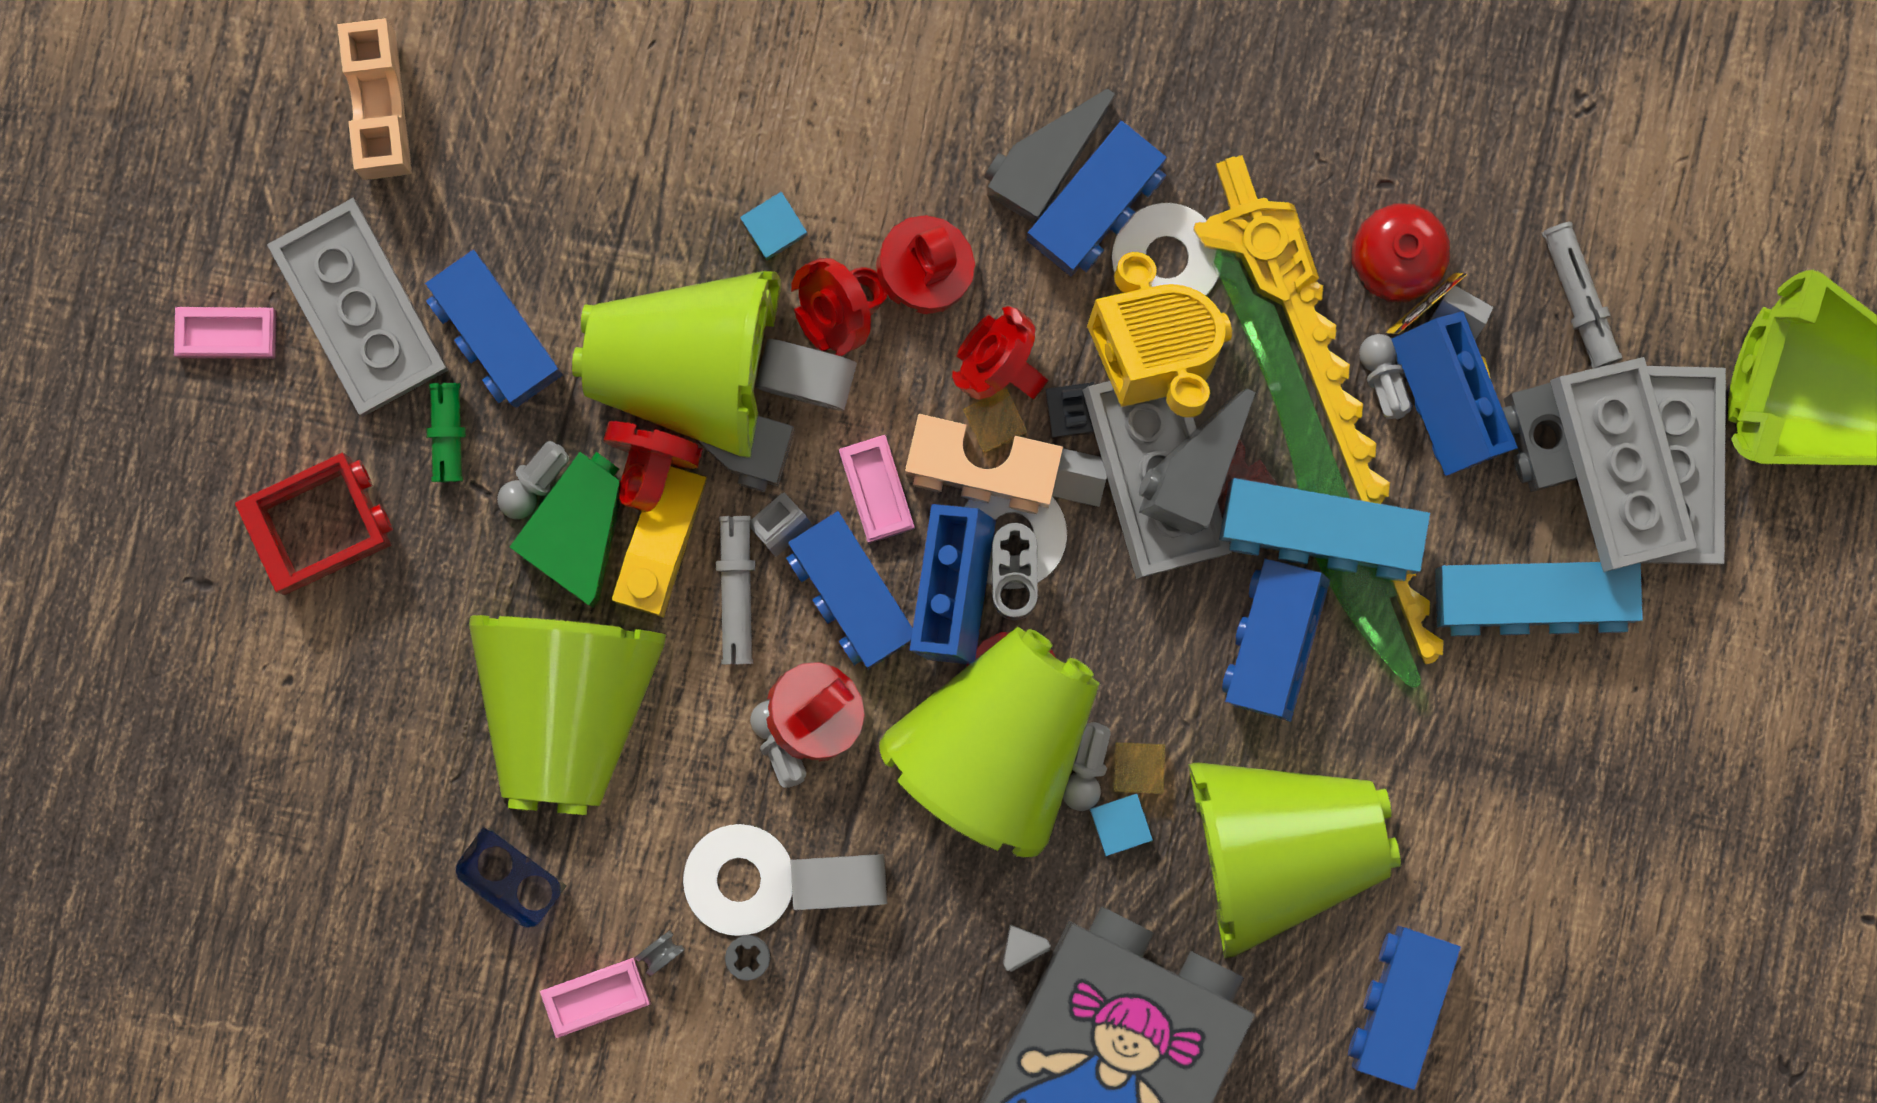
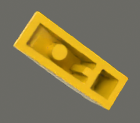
(659, 545)

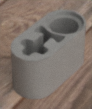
(805, 374)
(1027, 559)
(838, 882)

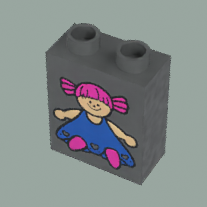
(1120, 1025)

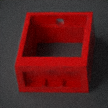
(267, 540)

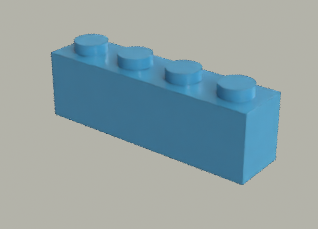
(1325, 528)
(1537, 595)

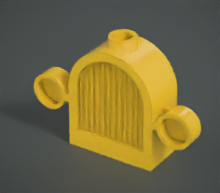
(1157, 338)

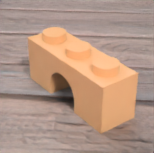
(376, 93)
(939, 460)

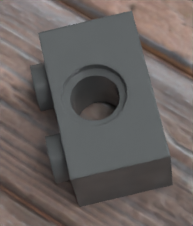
(1534, 464)

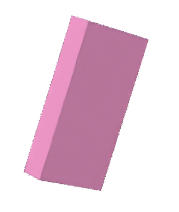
(224, 332)
(876, 489)
(595, 997)

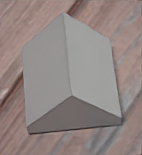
(1458, 300)
(1080, 478)
(779, 524)
(1022, 947)

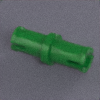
(446, 432)

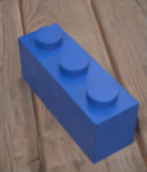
(1098, 200)
(491, 330)
(1453, 393)
(952, 584)
(850, 591)
(1275, 639)
(1403, 1006)

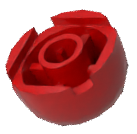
(1401, 252)

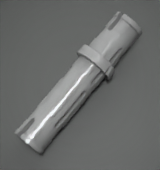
(1582, 295)
(736, 589)

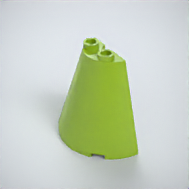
(682, 356)
(1808, 379)
(560, 704)
(997, 743)
(1287, 846)

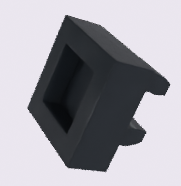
(1068, 411)

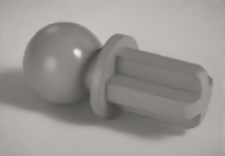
(1380, 357)
(518, 497)
(788, 769)
(1082, 787)

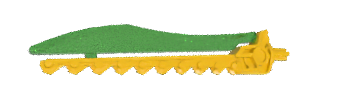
(1282, 269)

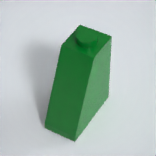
(575, 527)

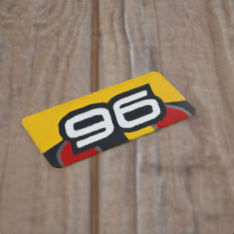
(1426, 303)

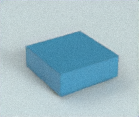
(774, 226)
(1121, 824)

